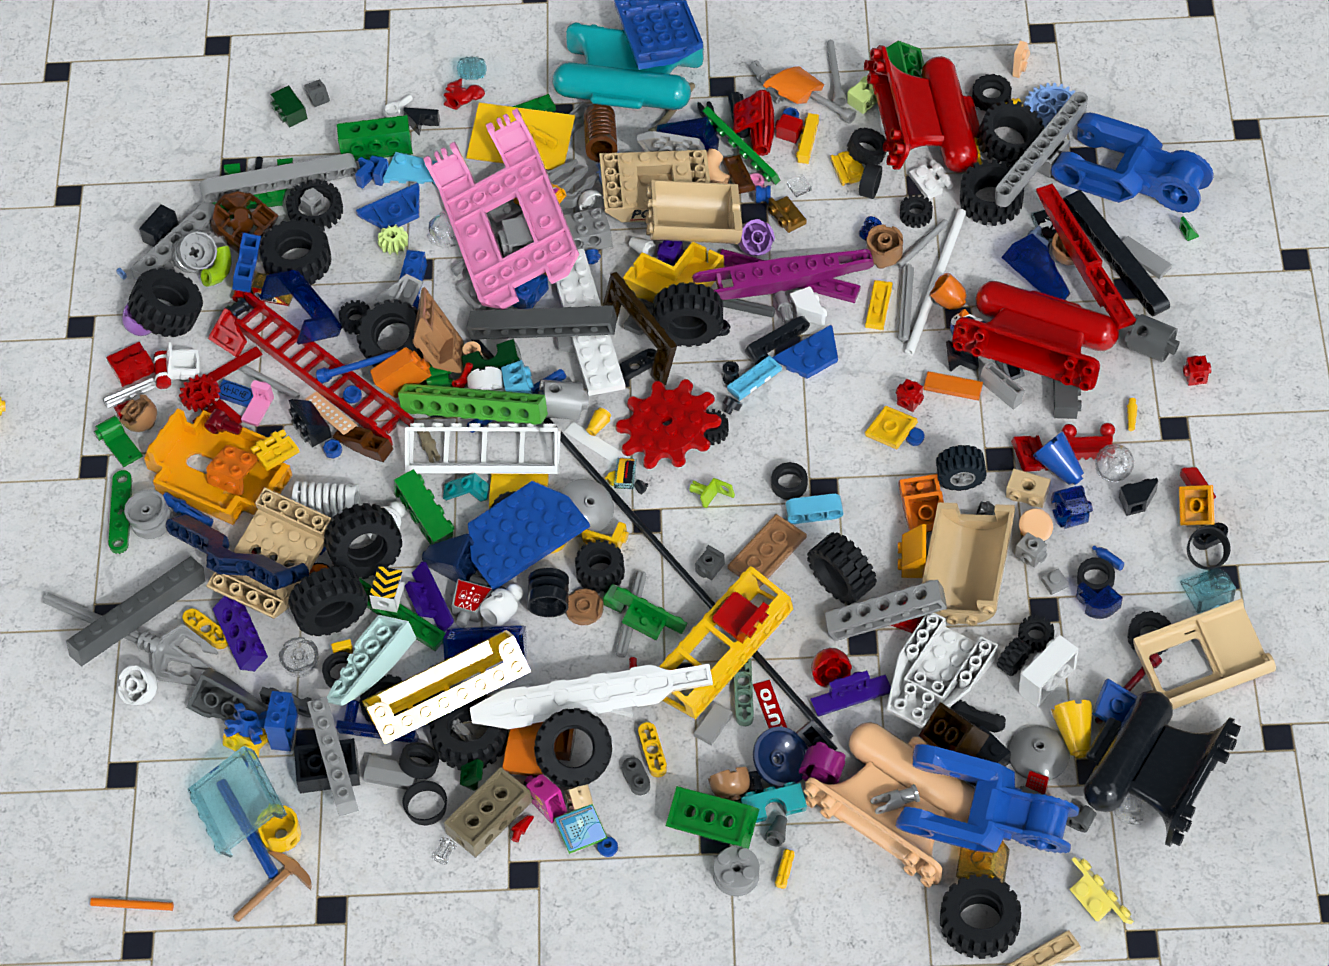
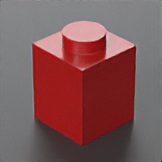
(789, 128)

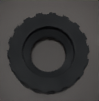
(987, 82)
(863, 155)
(1146, 619)

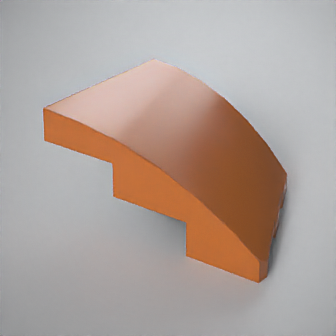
(794, 84)

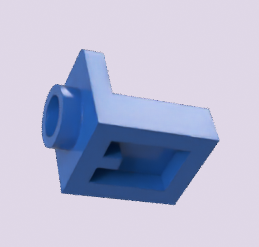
(381, 166)
(364, 174)

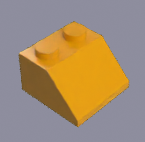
(913, 553)

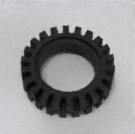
(328, 191)

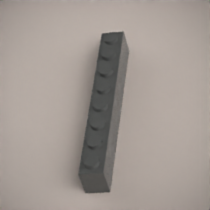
(542, 322)
(135, 611)

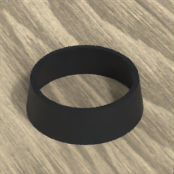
(1223, 539)
(420, 787)

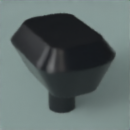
(640, 486)

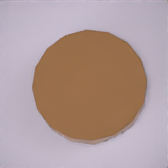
(584, 607)

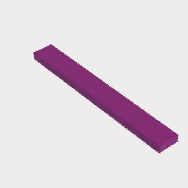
(831, 287)

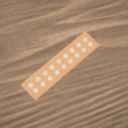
(331, 413)

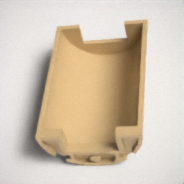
(969, 560)

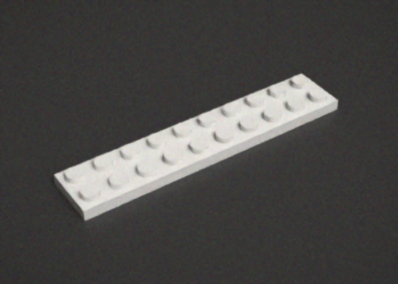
(594, 353)

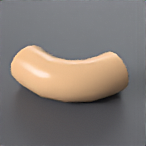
(716, 175)

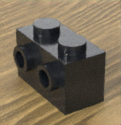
(158, 225)

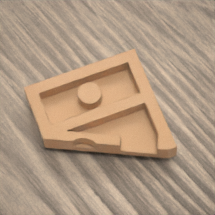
(1020, 58)

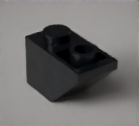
(1137, 496)

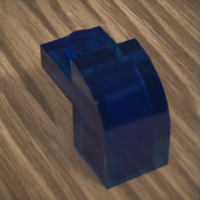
(1101, 604)

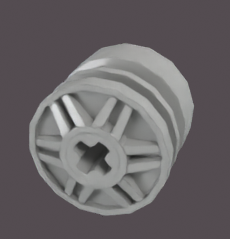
(203, 248)

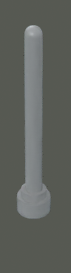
(839, 96)
(847, 114)

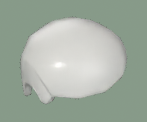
(590, 200)

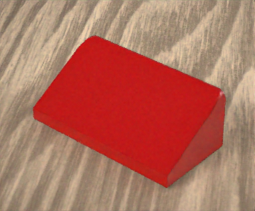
(1193, 477)

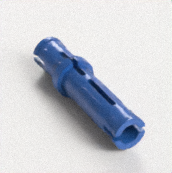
(180, 507)

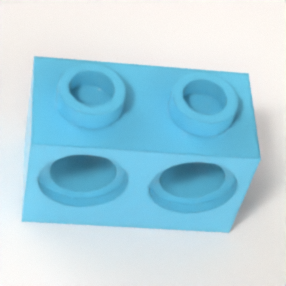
(517, 378)

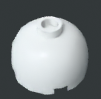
(137, 685)

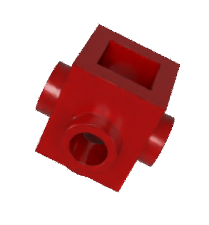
(1197, 370)
(909, 395)

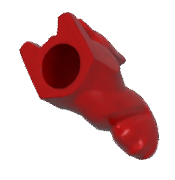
(460, 96)

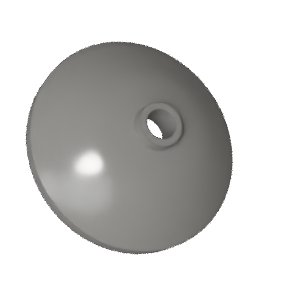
(602, 507)
(1048, 761)

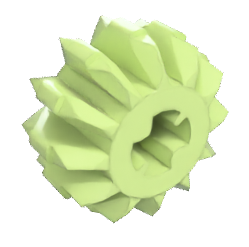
(393, 239)

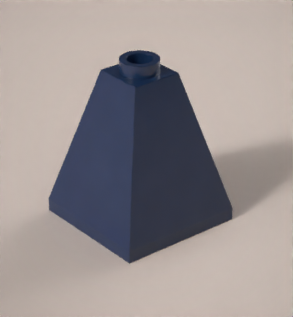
(451, 558)

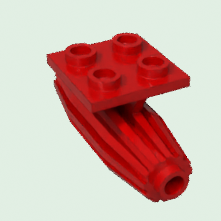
(758, 115)

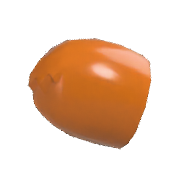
(948, 292)

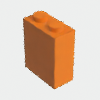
(400, 369)

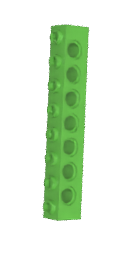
(473, 403)

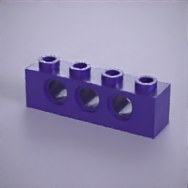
(240, 634)

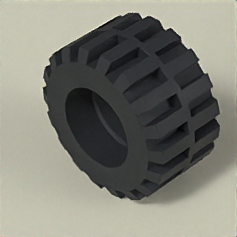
(599, 553)

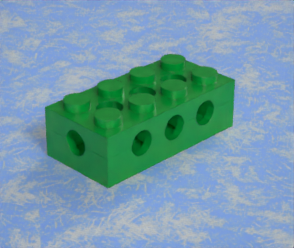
(375, 137)
(705, 806)

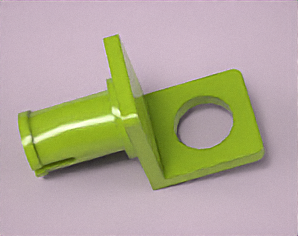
(709, 492)

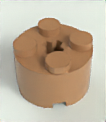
(885, 245)

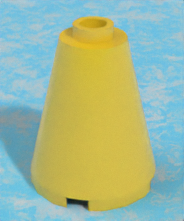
(1074, 725)

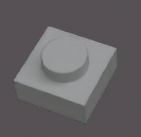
(1054, 581)

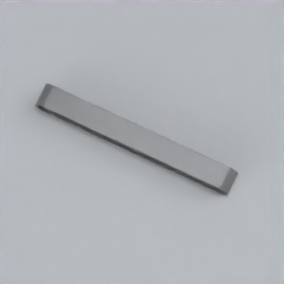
(1041, 149)
(279, 177)

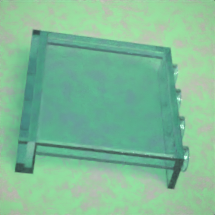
(235, 800)

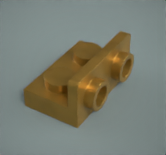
(786, 214)

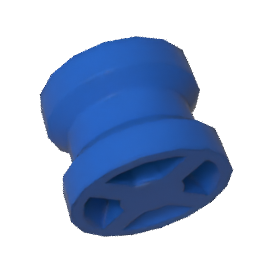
(763, 193)

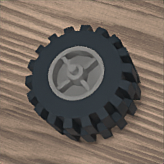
(961, 467)

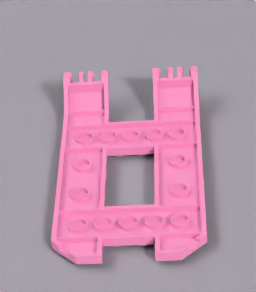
(468, 205)

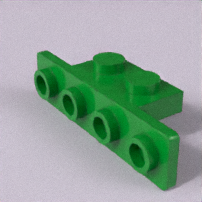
(647, 617)

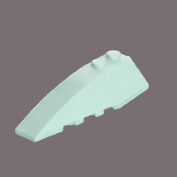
(373, 657)

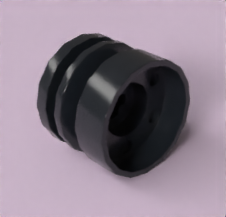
(548, 592)

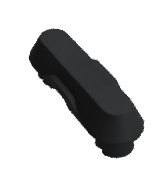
(991, 722)

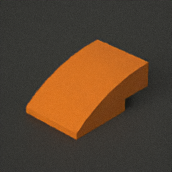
(920, 500)
(519, 752)

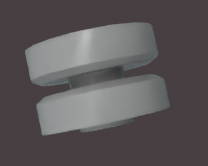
(148, 514)

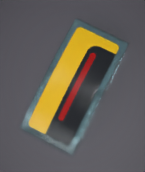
(625, 473)

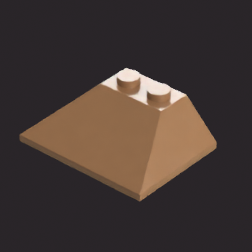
(437, 336)

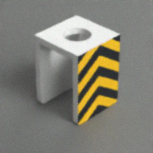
(387, 589)

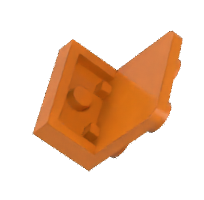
(229, 469)

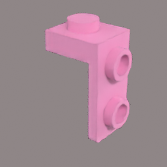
(259, 404)

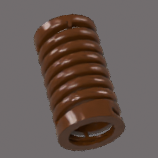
(599, 131)

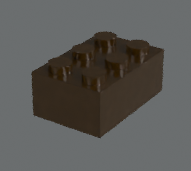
(953, 732)

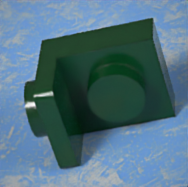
(471, 774)

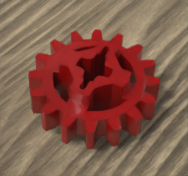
(198, 394)

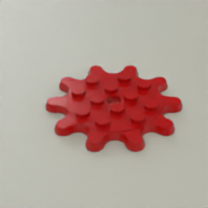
(669, 441)

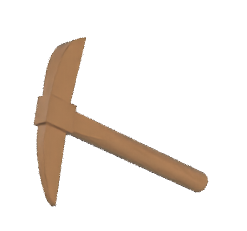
(291, 867)

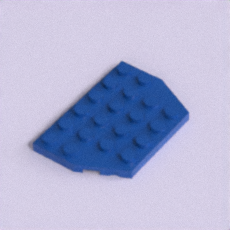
(658, 31)
(522, 531)

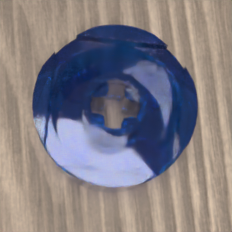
(1071, 507)

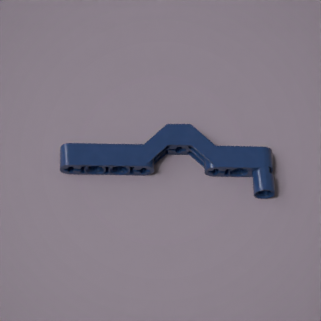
(229, 563)

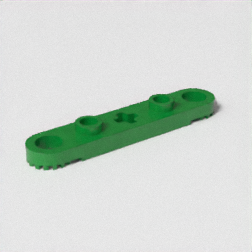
(119, 526)

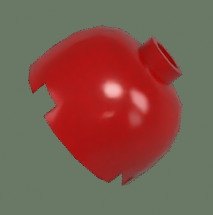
(830, 665)

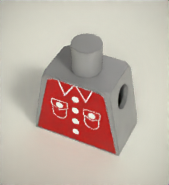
(467, 602)

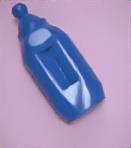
(1105, 554)

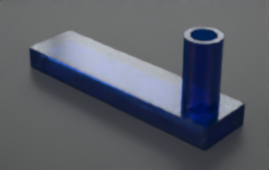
(349, 726)

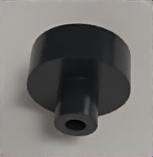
(731, 404)

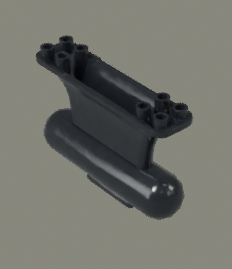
(1155, 762)

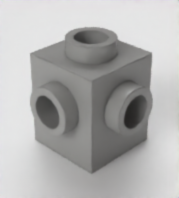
(1031, 550)

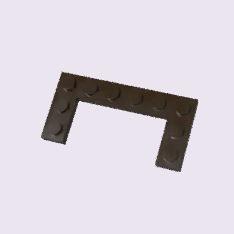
(619, 294)

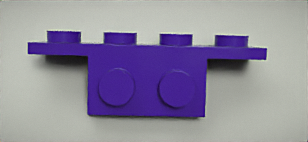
(428, 598)
(850, 691)

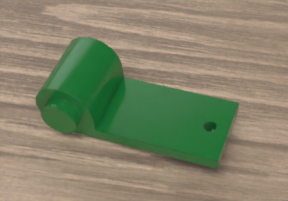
(117, 441)

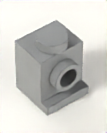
(310, 198)

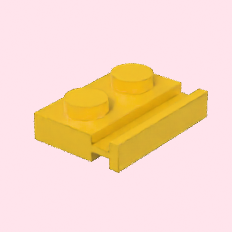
(847, 168)

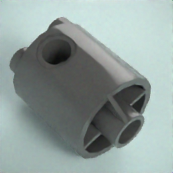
(1158, 340)

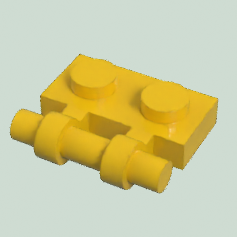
(276, 453)

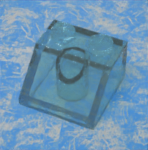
(1209, 589)

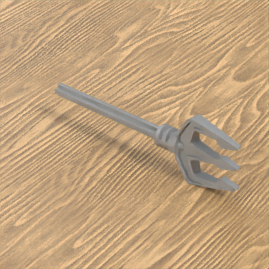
(570, 200)
(163, 648)

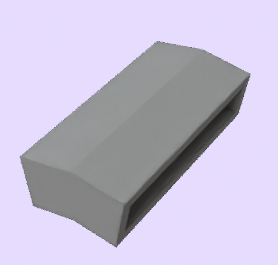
(1002, 385)
(386, 773)

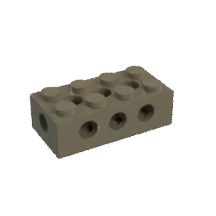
(488, 812)

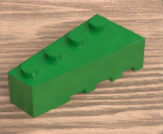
(422, 507)

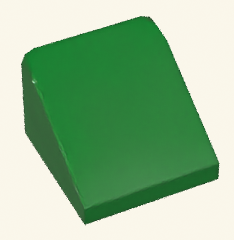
(1187, 229)
(612, 603)

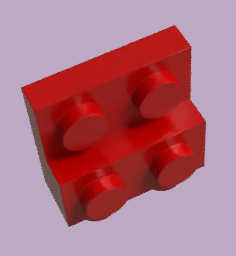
(131, 364)

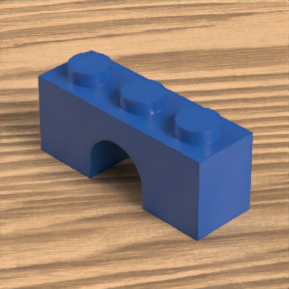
(246, 262)

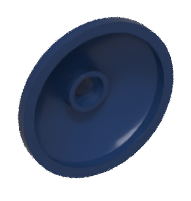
(786, 748)

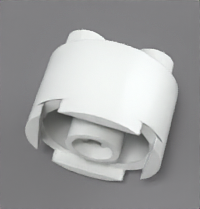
(486, 379)

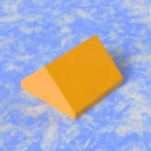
(1196, 505)

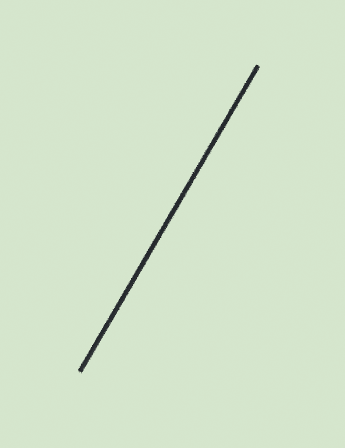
(672, 561)

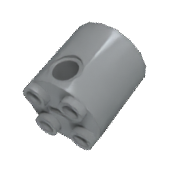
(564, 399)

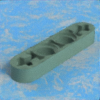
(744, 690)

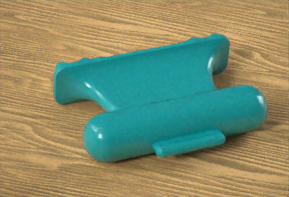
(613, 76)

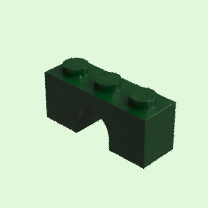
(507, 353)

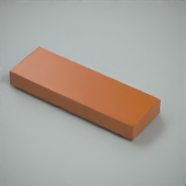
(953, 385)

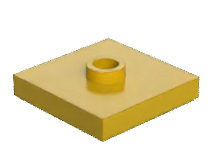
(891, 427)

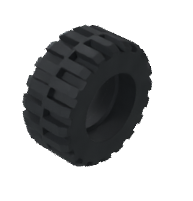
(291, 236)
(172, 288)
(689, 313)
(380, 318)
(357, 522)
(328, 601)
(563, 721)
(459, 752)
(987, 892)

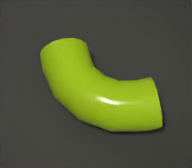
(220, 268)

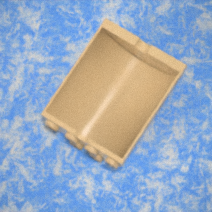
(693, 212)

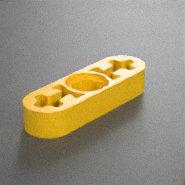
(202, 621)
(659, 755)

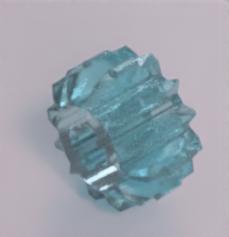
(471, 68)

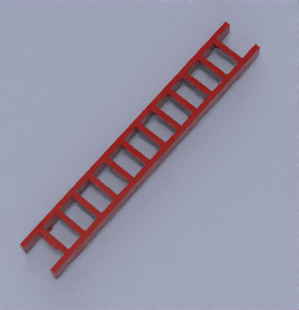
(322, 355)

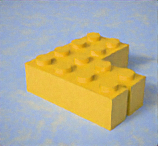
(655, 275)

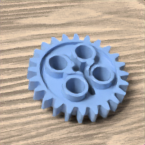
(1048, 101)

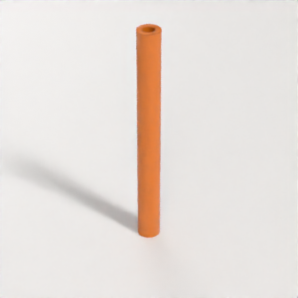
(135, 904)

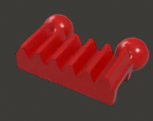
(1088, 446)

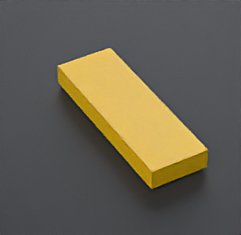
(879, 305)

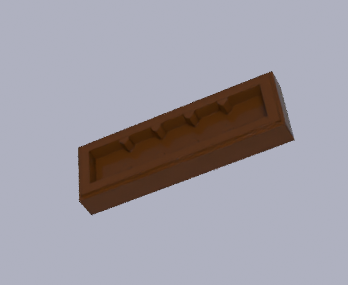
(738, 173)

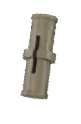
(429, 445)

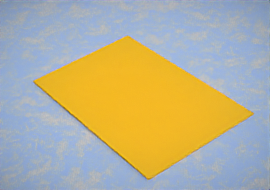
(555, 124)

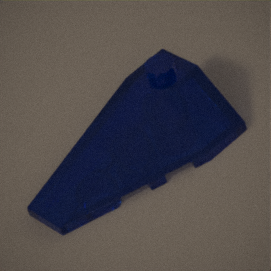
(1034, 263)

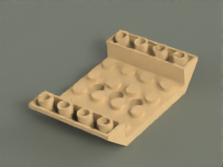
(282, 530)

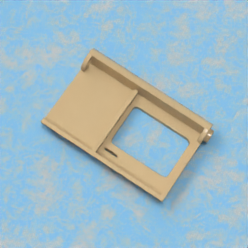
(1228, 646)

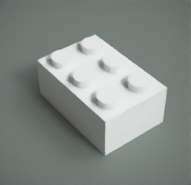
(1048, 670)

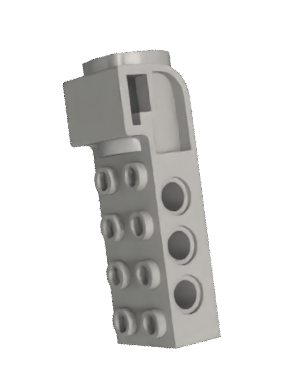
(588, 229)

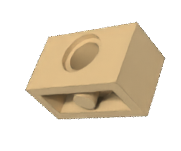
(1037, 486)

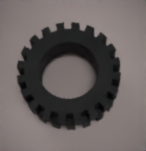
(1010, 116)
(987, 176)
(841, 568)

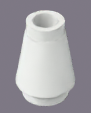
(642, 245)

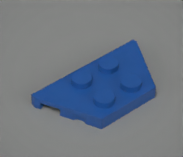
(393, 209)
(810, 354)

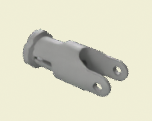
(896, 799)

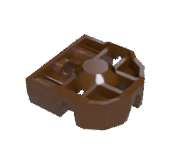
(236, 203)

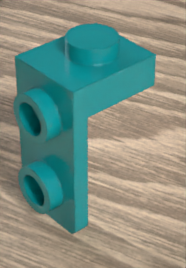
(468, 484)

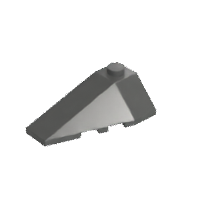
(217, 695)

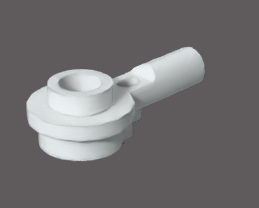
(393, 109)

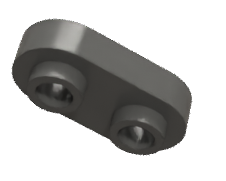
(636, 774)

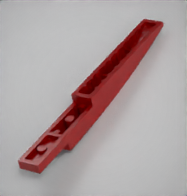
(1085, 257)

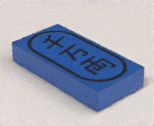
(235, 393)

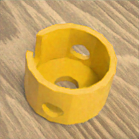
(289, 824)

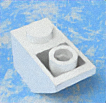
(807, 304)

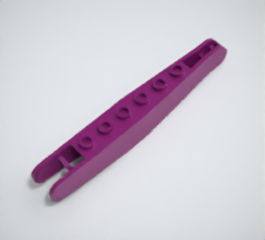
(784, 273)

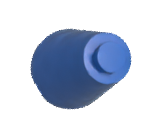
(1060, 459)

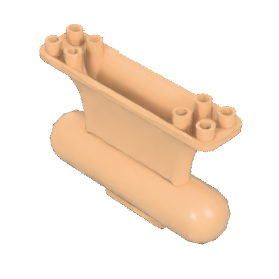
(890, 768)

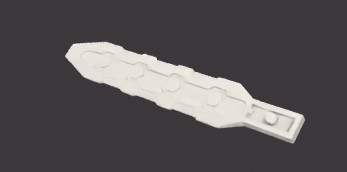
(596, 694)

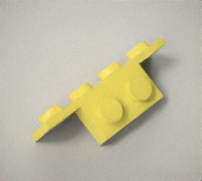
(1095, 896)

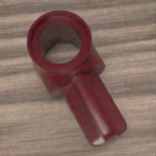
(219, 422)

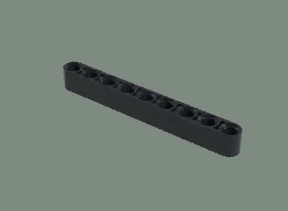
(1117, 254)

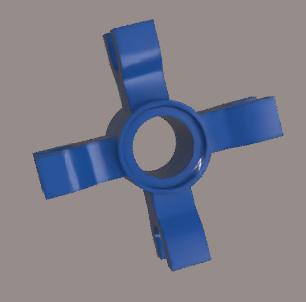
(246, 724)

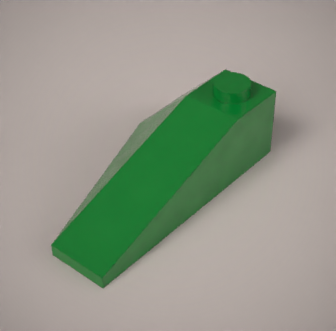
(906, 58)

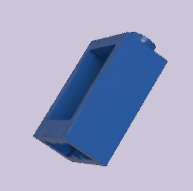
(280, 717)

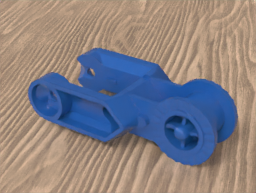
(1143, 169)
(997, 807)

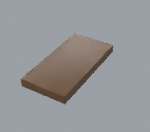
(768, 548)

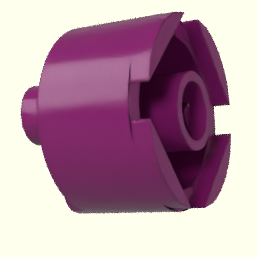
(822, 764)

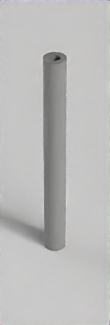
(921, 244)
(274, 384)

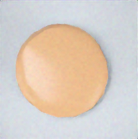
(1036, 523)

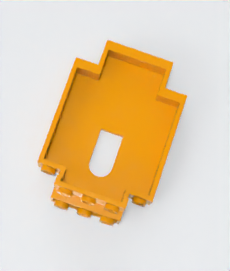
(182, 439)

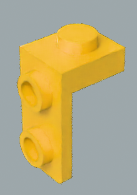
(618, 538)

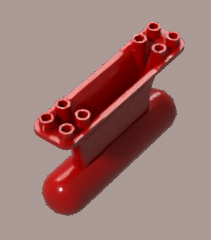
(924, 111)
(1037, 333)

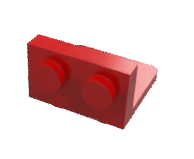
(740, 616)

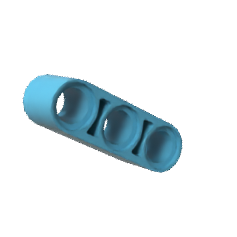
(814, 508)

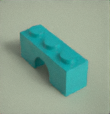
(789, 796)

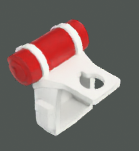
(175, 365)

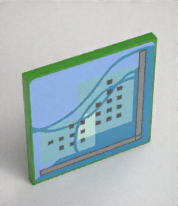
(580, 828)

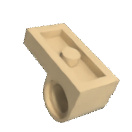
(578, 797)

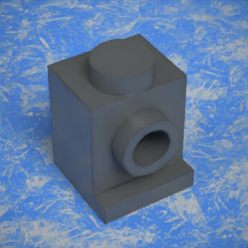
(710, 563)

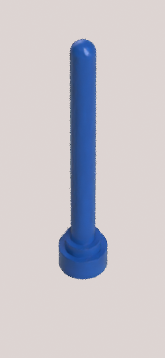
(324, 375)

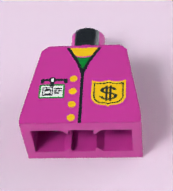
(542, 791)

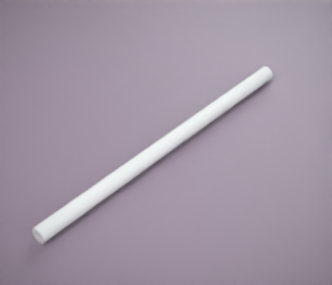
(941, 266)

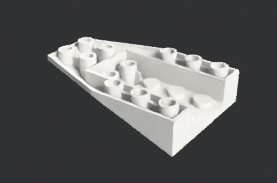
(935, 669)

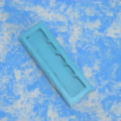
(754, 378)

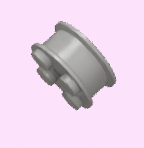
(736, 871)

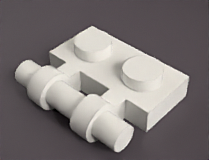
(926, 182)

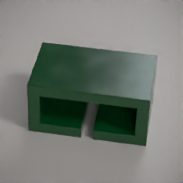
(288, 106)

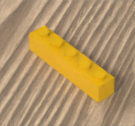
(807, 138)

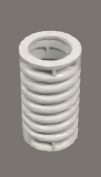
(328, 494)

